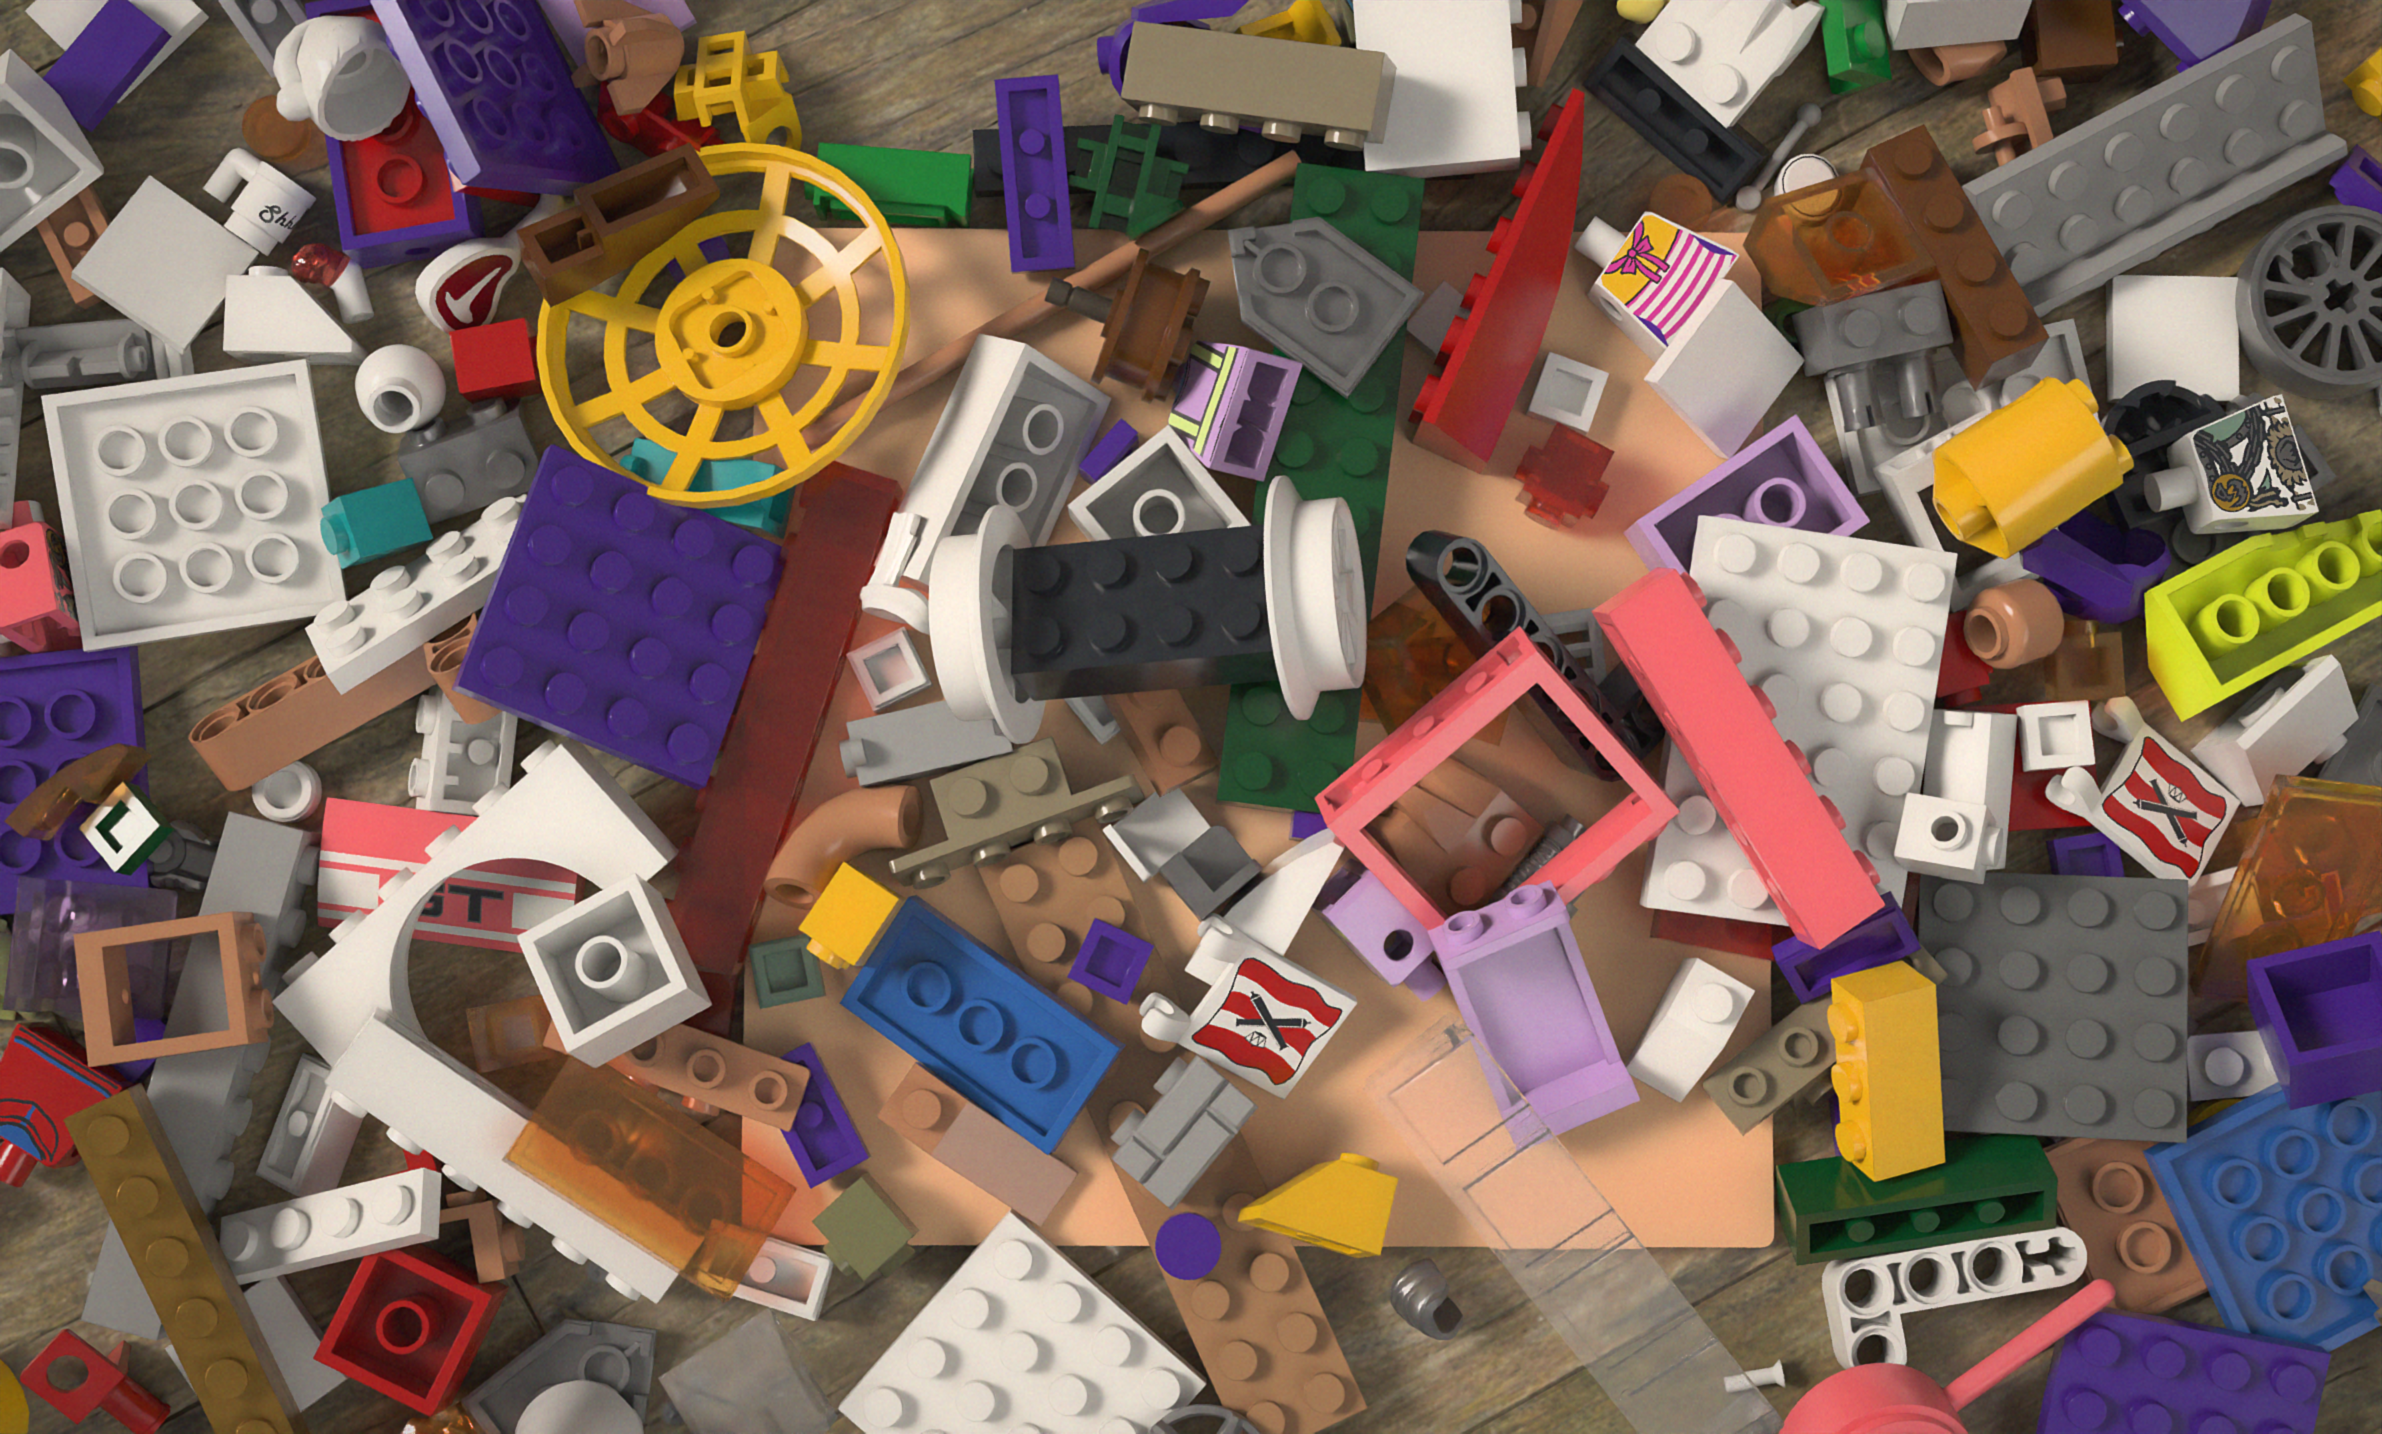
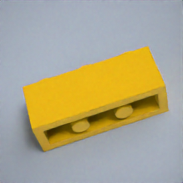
(1887, 1070)

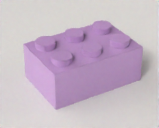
(1771, 482)

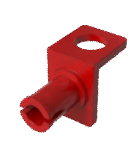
(104, 1387)

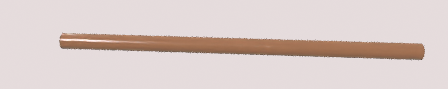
(1090, 278)

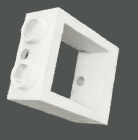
(1914, 471)

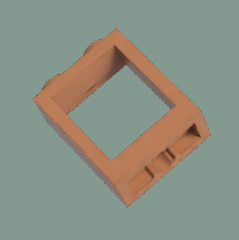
(107, 992)

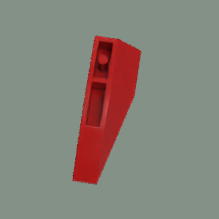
(1510, 307)

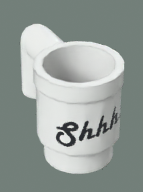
(267, 205)

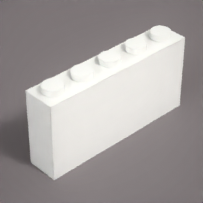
(1451, 85)

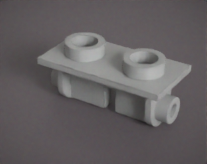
(82, 354)

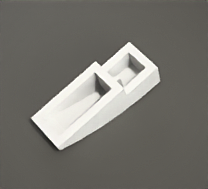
(1275, 899)

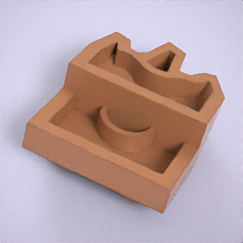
(1456, 835)

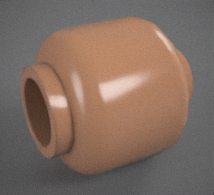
(2014, 623)

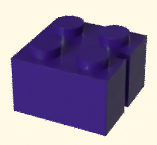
(2321, 1018)

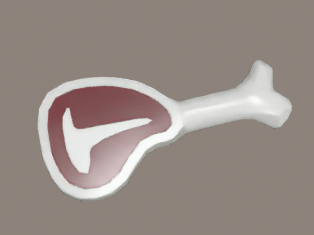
(466, 281)

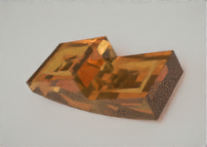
(87, 779)

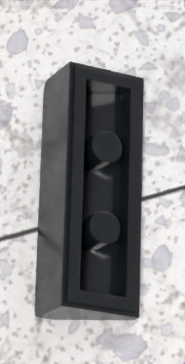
(1674, 120)

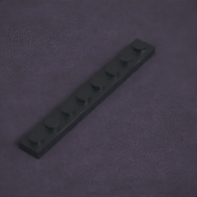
(1212, 157)

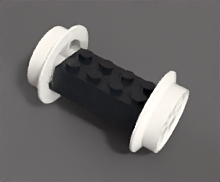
(1148, 612)

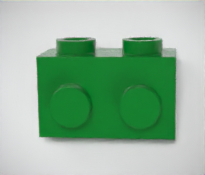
(1855, 44)

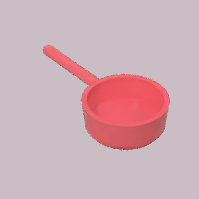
(1907, 1401)

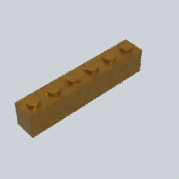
(183, 1267)

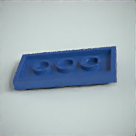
(982, 1024)

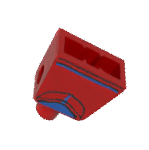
(40, 1085)

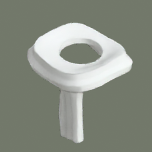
(882, 594)

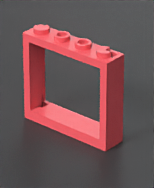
(1450, 722)

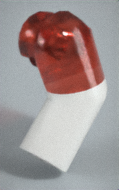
(337, 271)

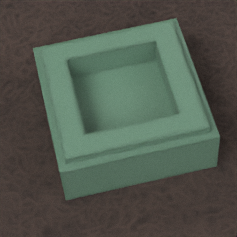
(786, 971)

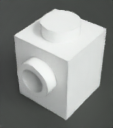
(1948, 838)

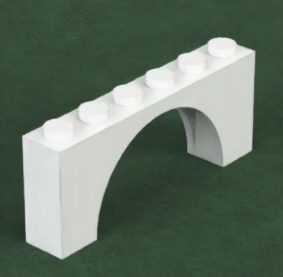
(556, 814)

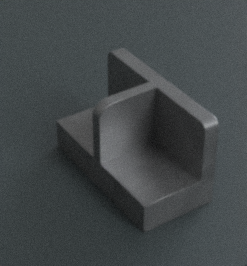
(1209, 871)

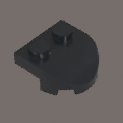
(2147, 424)

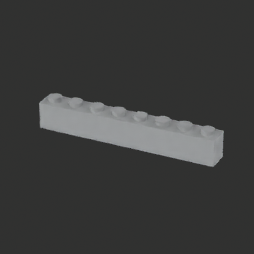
(204, 1094)

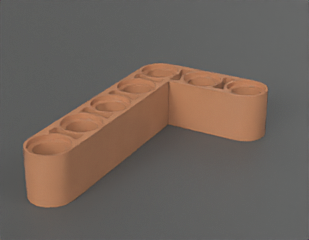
(306, 711)

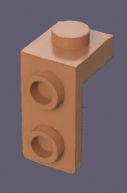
(495, 1239)

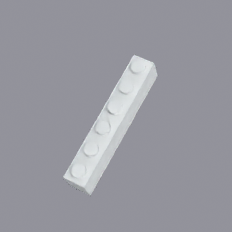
(469, 1126)

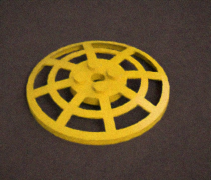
(761, 361)

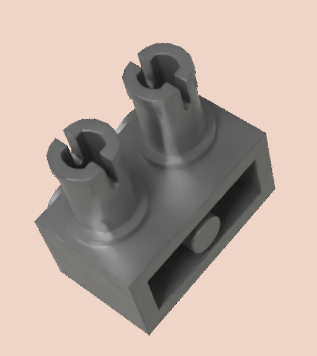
(1887, 325)

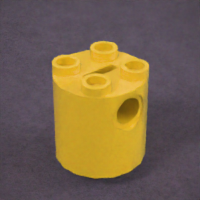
(2026, 468)

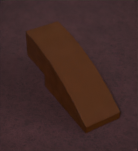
(616, 223)

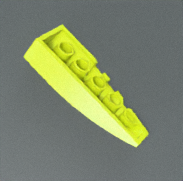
(2261, 608)

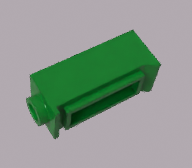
(901, 183)

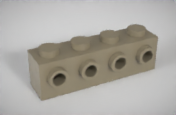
(1258, 84)

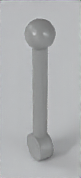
(1749, 197)

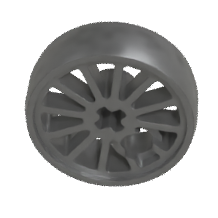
(2332, 277)

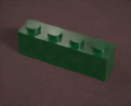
(1981, 1192)

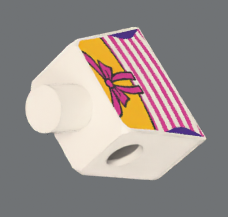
(1652, 277)

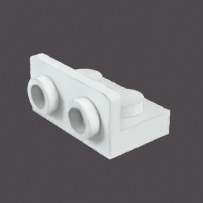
(459, 758)

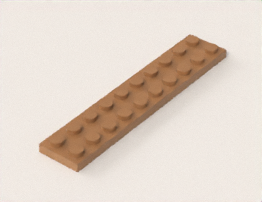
(1256, 1308)

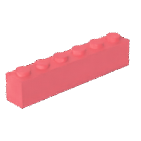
(1739, 755)

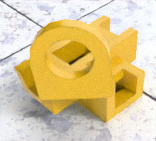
(738, 84)

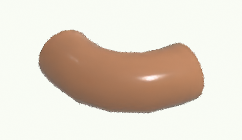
(838, 833)

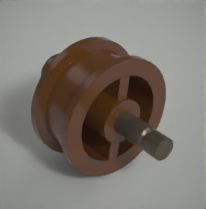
(1141, 324)

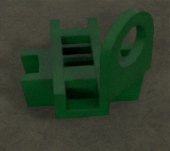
(1135, 183)

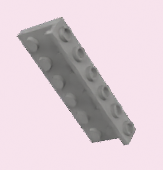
(2160, 166)

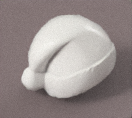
(340, 77)

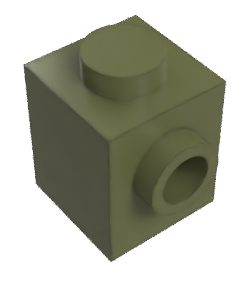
(866, 1230)

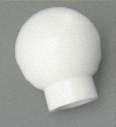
(400, 388)

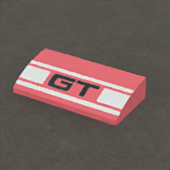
(474, 907)

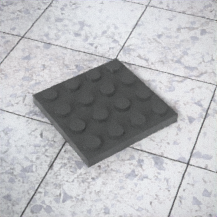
(2061, 1004)

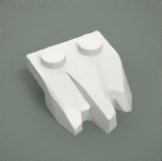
(1728, 48)

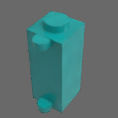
(762, 517)

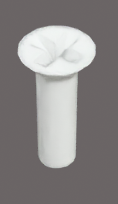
(1767, 1375)

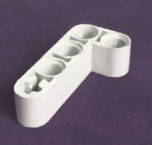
(1952, 1284)

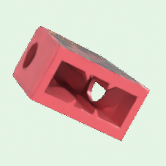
(36, 584)

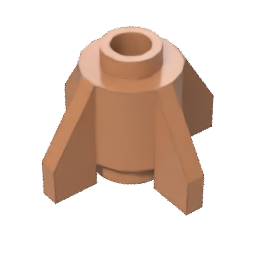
(629, 50)

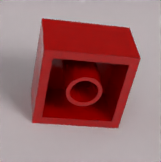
(411, 1325)

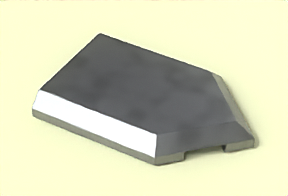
(1319, 297)
(569, 1352)

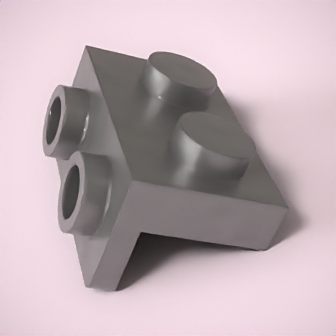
(470, 458)

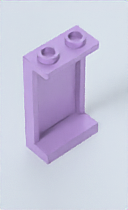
(1535, 1005)

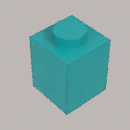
(374, 523)

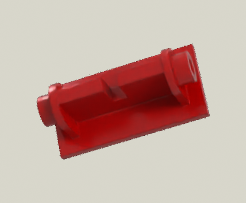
(650, 130)

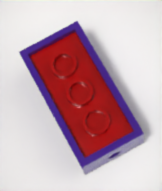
(395, 185)

